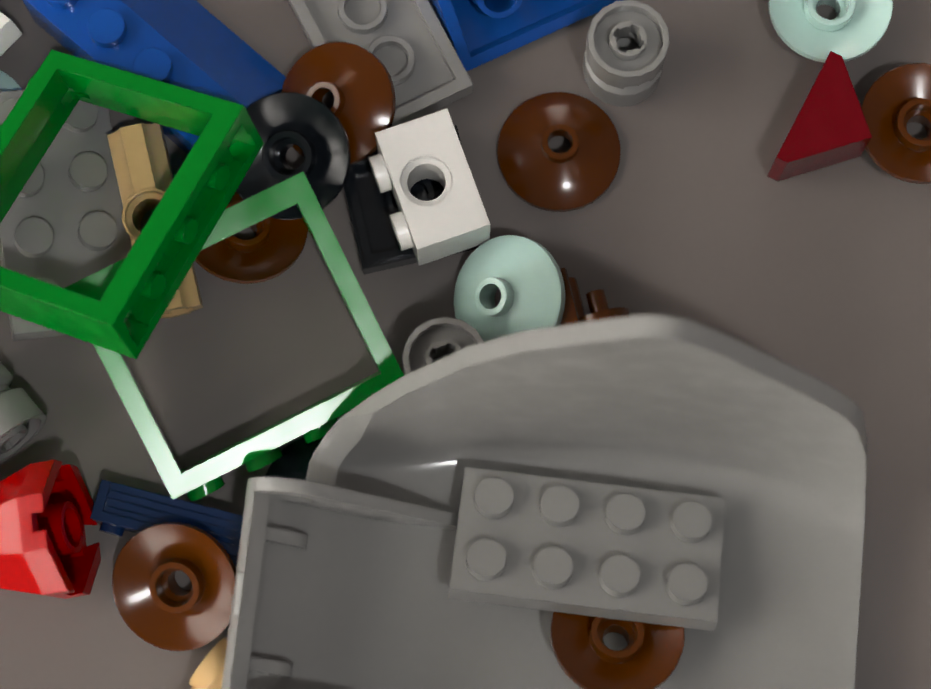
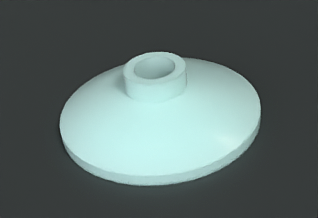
(850, 34)
(528, 285)

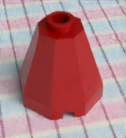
(45, 532)

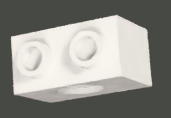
(430, 150)

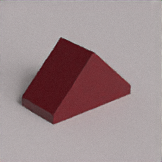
(827, 127)

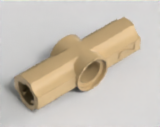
(142, 179)

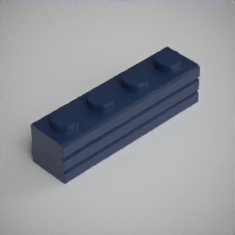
(134, 509)

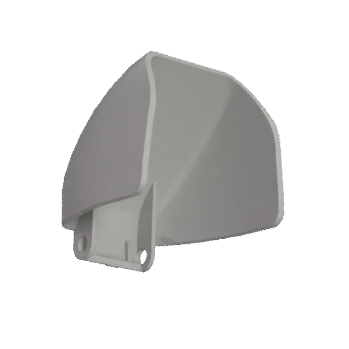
(355, 564)

